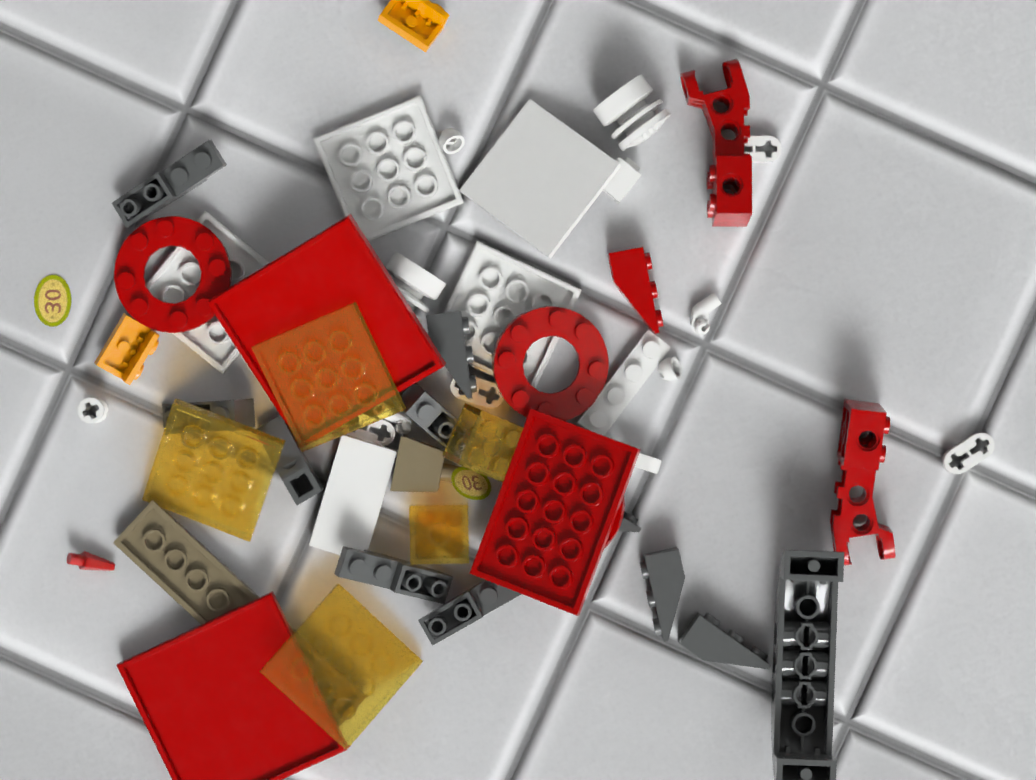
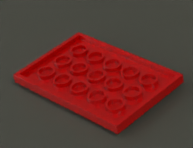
(555, 511)

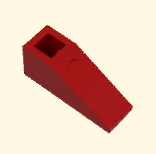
(631, 278)

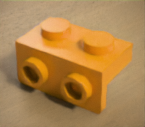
(415, 21)
(127, 349)

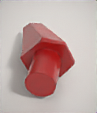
(89, 561)

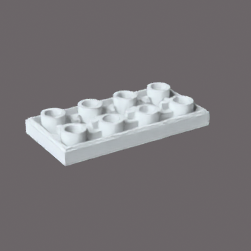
(353, 495)

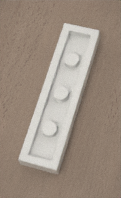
(625, 383)

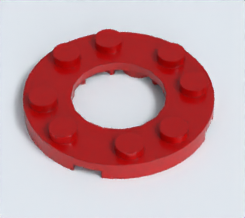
(131, 264)
(546, 322)

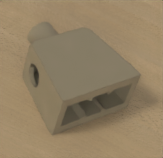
(419, 467)

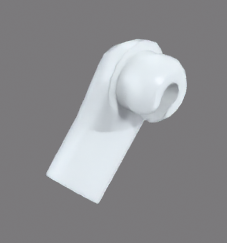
(700, 314)
(402, 422)

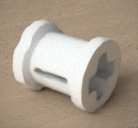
(84, 406)

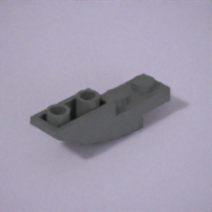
(169, 184)
(393, 574)
(465, 610)

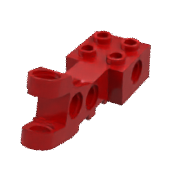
(730, 165)
(859, 464)

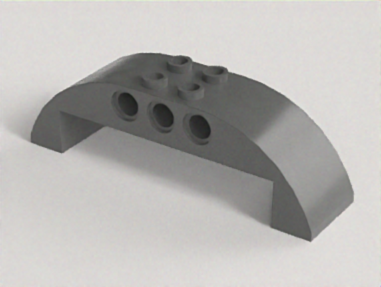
(805, 665)

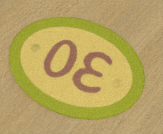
(52, 300)
(470, 483)

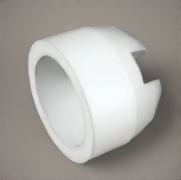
(451, 140)
(670, 369)

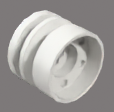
(632, 112)
(414, 282)

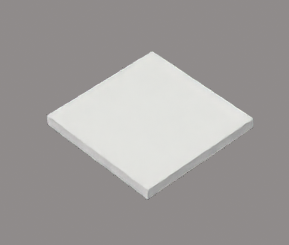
(389, 169)
(540, 178)
(180, 278)
(494, 293)

